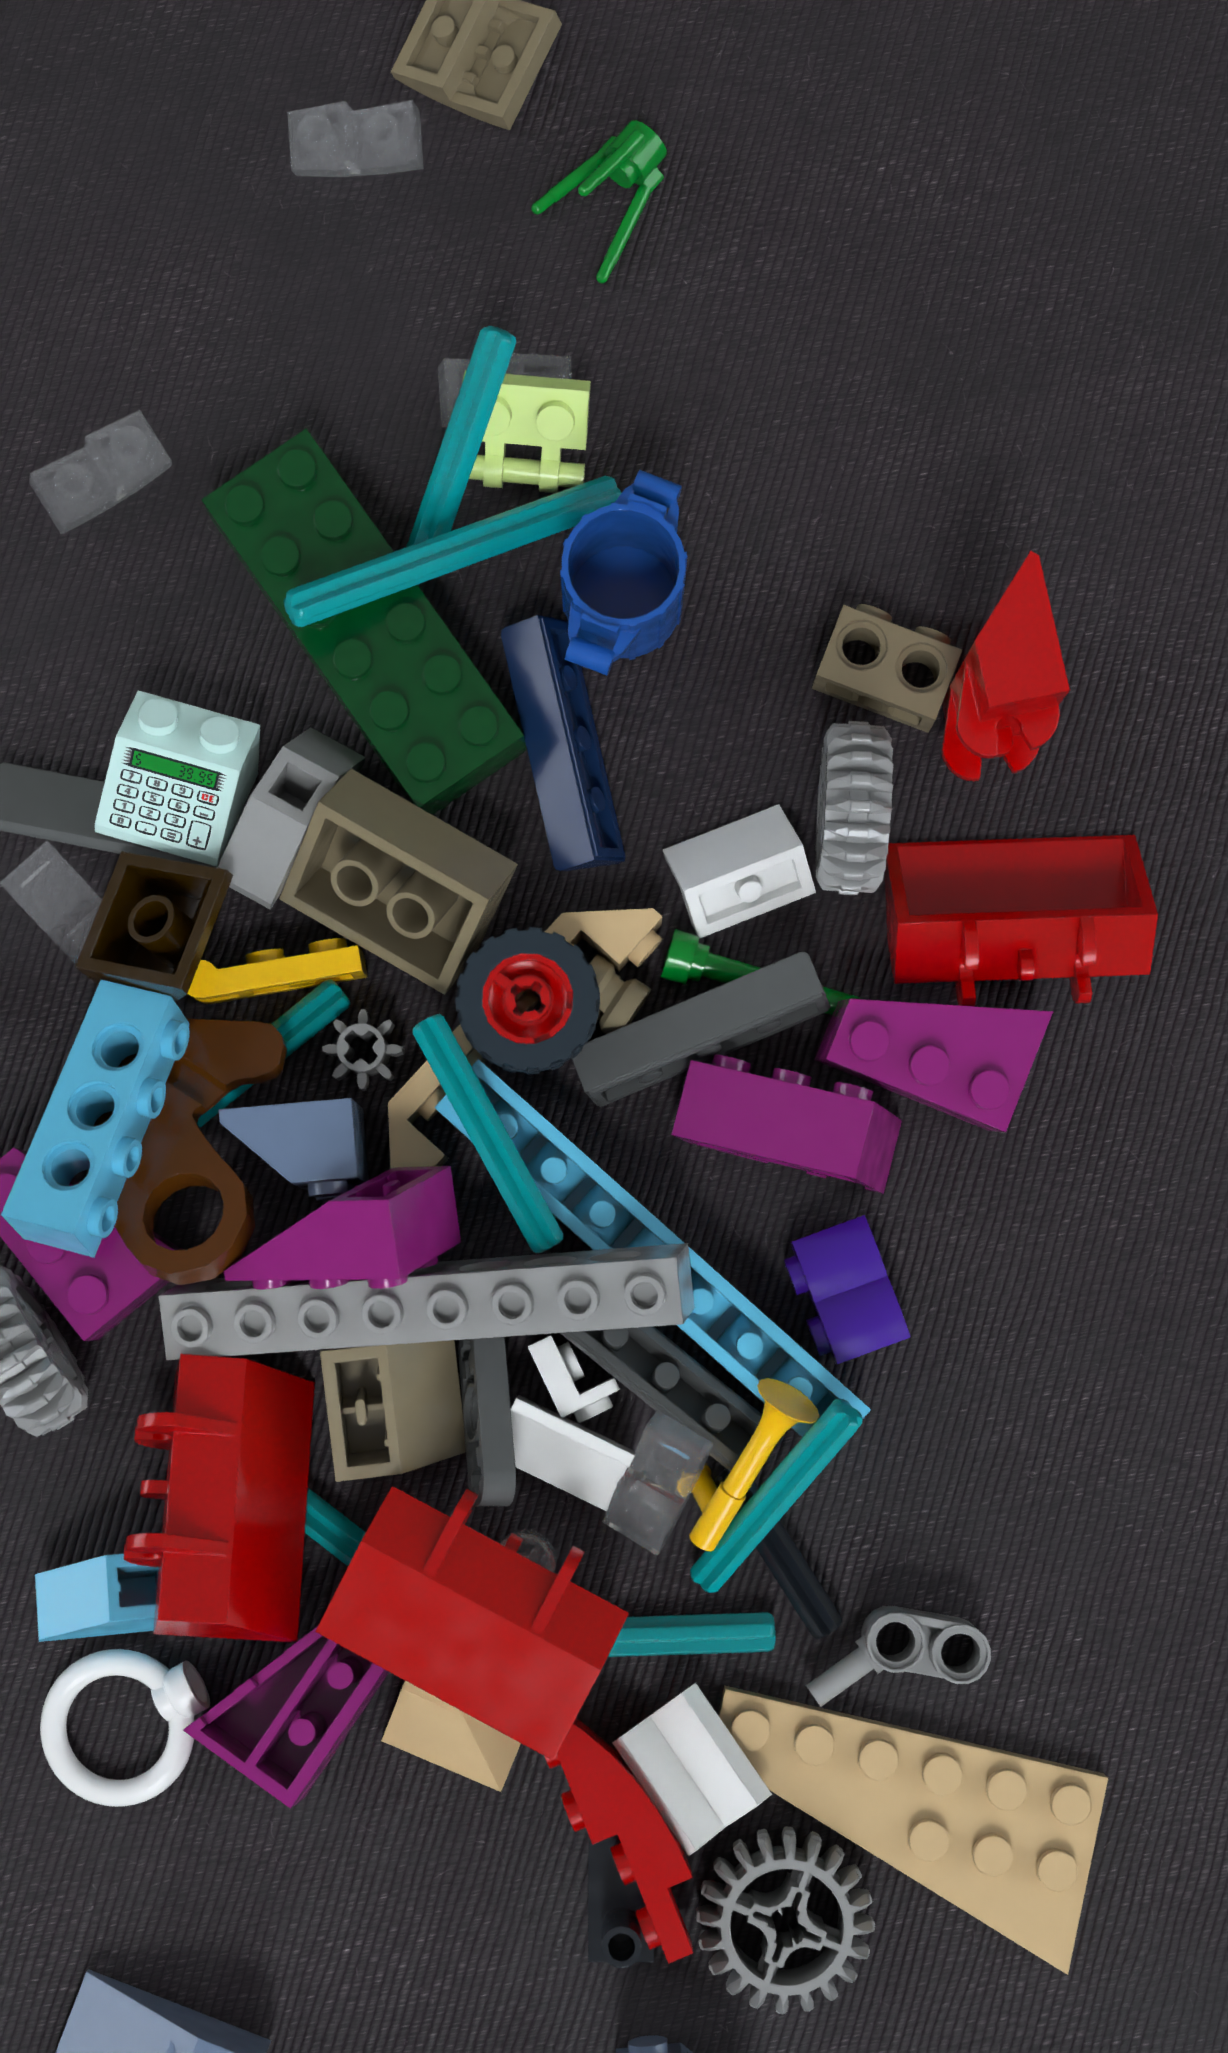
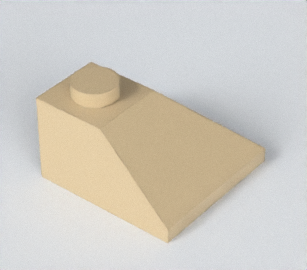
(449, 1738)

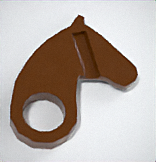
(178, 1155)

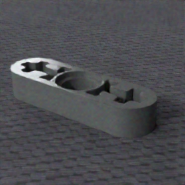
(487, 1421)

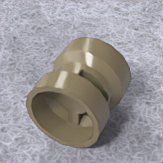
(618, 999)

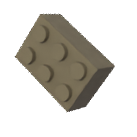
(397, 880)

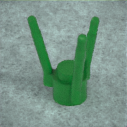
(626, 160)

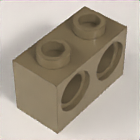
(881, 683)

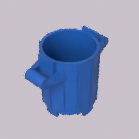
(624, 575)

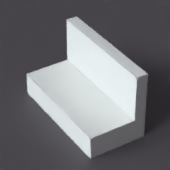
(740, 870)
(567, 1453)
(692, 1769)

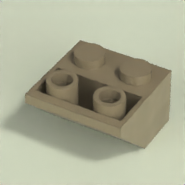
(392, 1407)

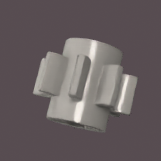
(346, 1052)

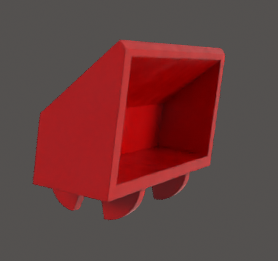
(1008, 683)
(1019, 911)
(230, 1500)
(473, 1620)

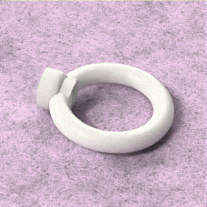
(177, 1695)

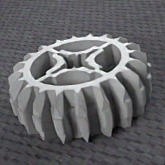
(853, 808)
(37, 1369)
(809, 1933)

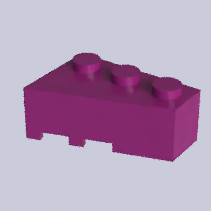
(939, 1054)
(788, 1121)
(85, 1289)
(291, 1716)

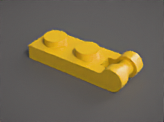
(273, 973)

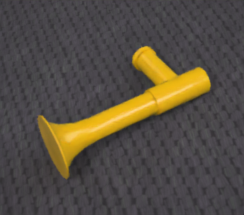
(781, 1411)

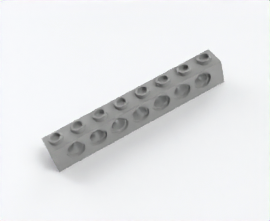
(436, 1303)

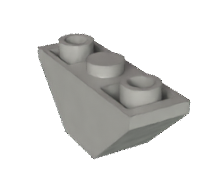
(281, 811)

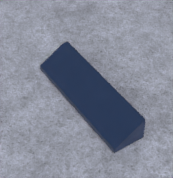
(562, 746)

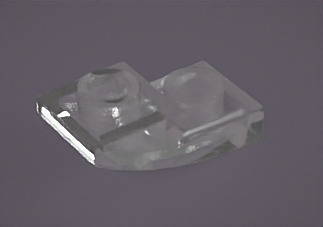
(349, 143)
(102, 473)

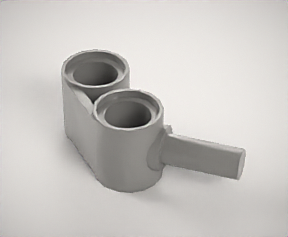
(920, 1656)

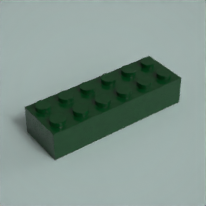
(383, 660)

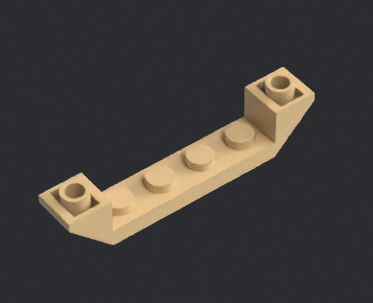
(614, 934)

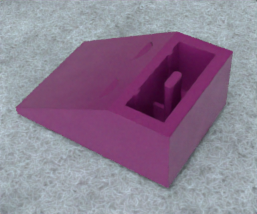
(366, 1233)

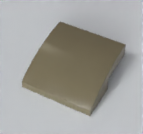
(477, 55)

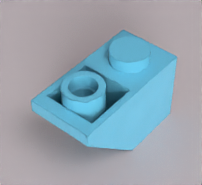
(95, 1599)

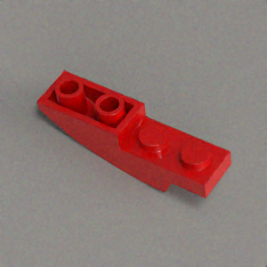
(612, 1803)

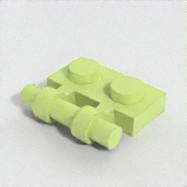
(541, 414)

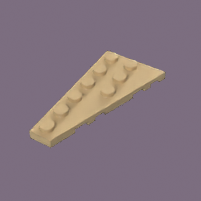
(962, 1818)

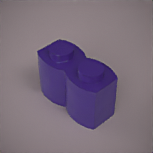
(848, 1291)

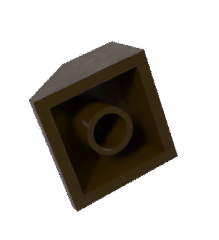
(154, 923)

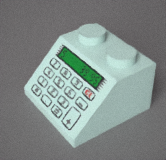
(178, 778)

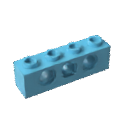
(66, 1142)

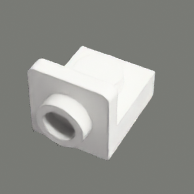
(560, 1371)

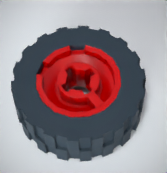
(534, 1038)

